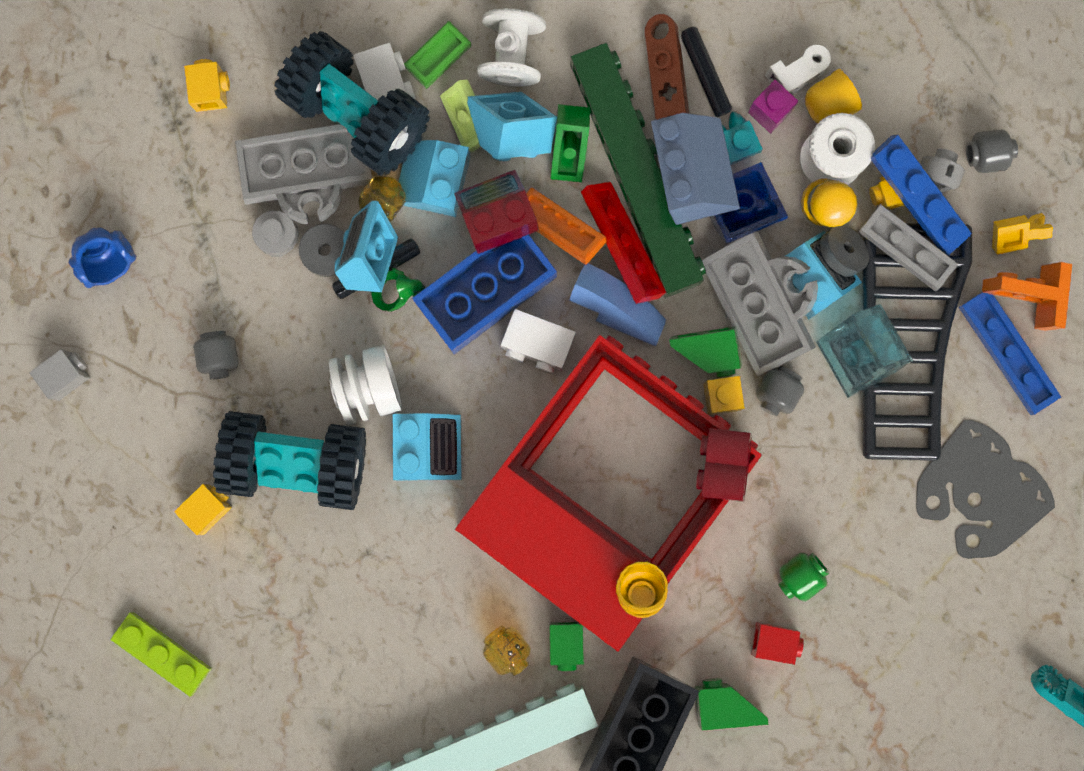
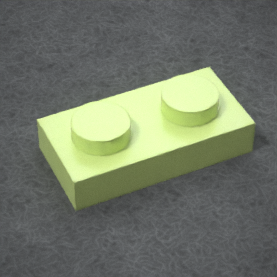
(457, 108)

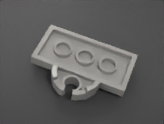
(300, 169)
(763, 301)

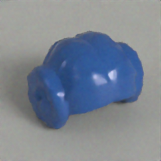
(101, 257)

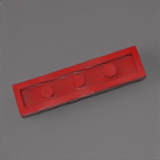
(623, 242)

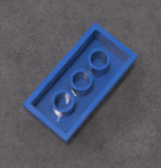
(484, 290)

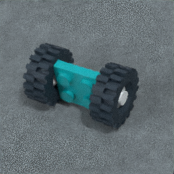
(318, 83)
(303, 464)

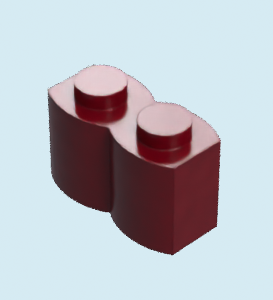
(725, 464)

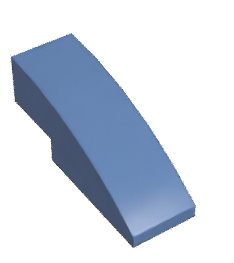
(616, 306)

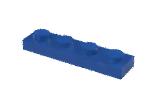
(920, 194)
(1010, 352)

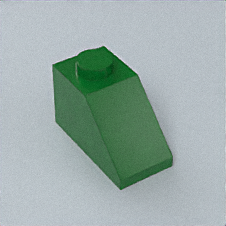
(570, 143)
(711, 350)
(723, 707)

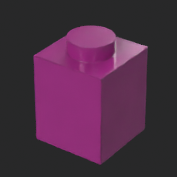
(772, 106)

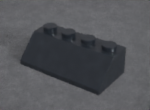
(641, 721)

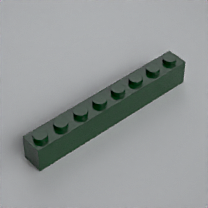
(636, 168)

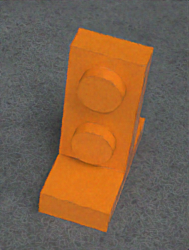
(1049, 293)

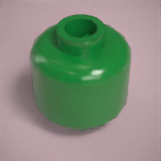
(803, 576)

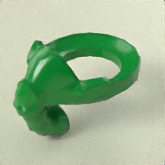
(405, 286)

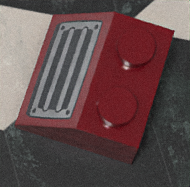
(497, 211)

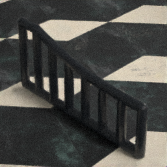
(935, 358)

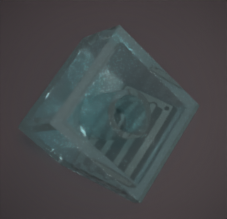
(864, 350)

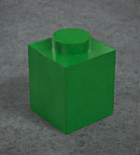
(566, 645)

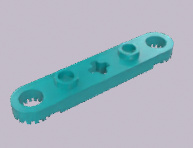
(1064, 693)

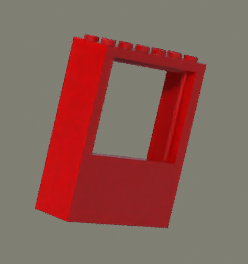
(558, 542)

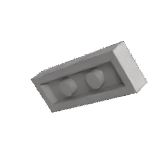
(908, 248)

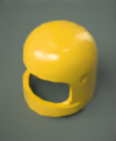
(832, 96)
(830, 204)
(649, 596)

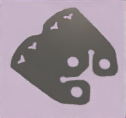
(995, 478)

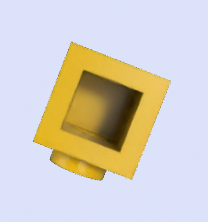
(206, 85)

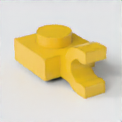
(1015, 232)

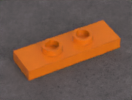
(565, 228)

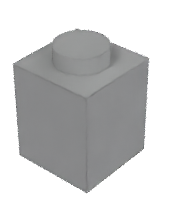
(60, 374)

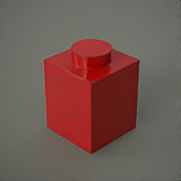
(777, 643)

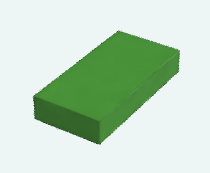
(437, 55)

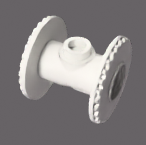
(511, 46)
(838, 133)

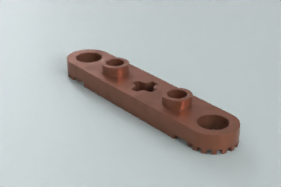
(666, 68)

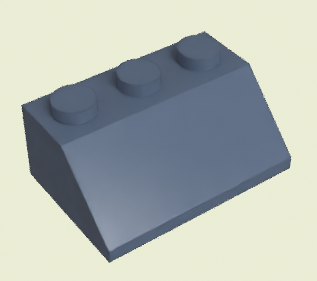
(694, 166)

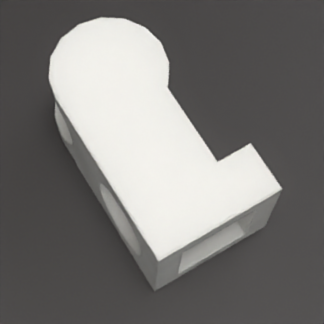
(802, 71)

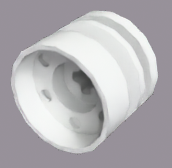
(364, 385)

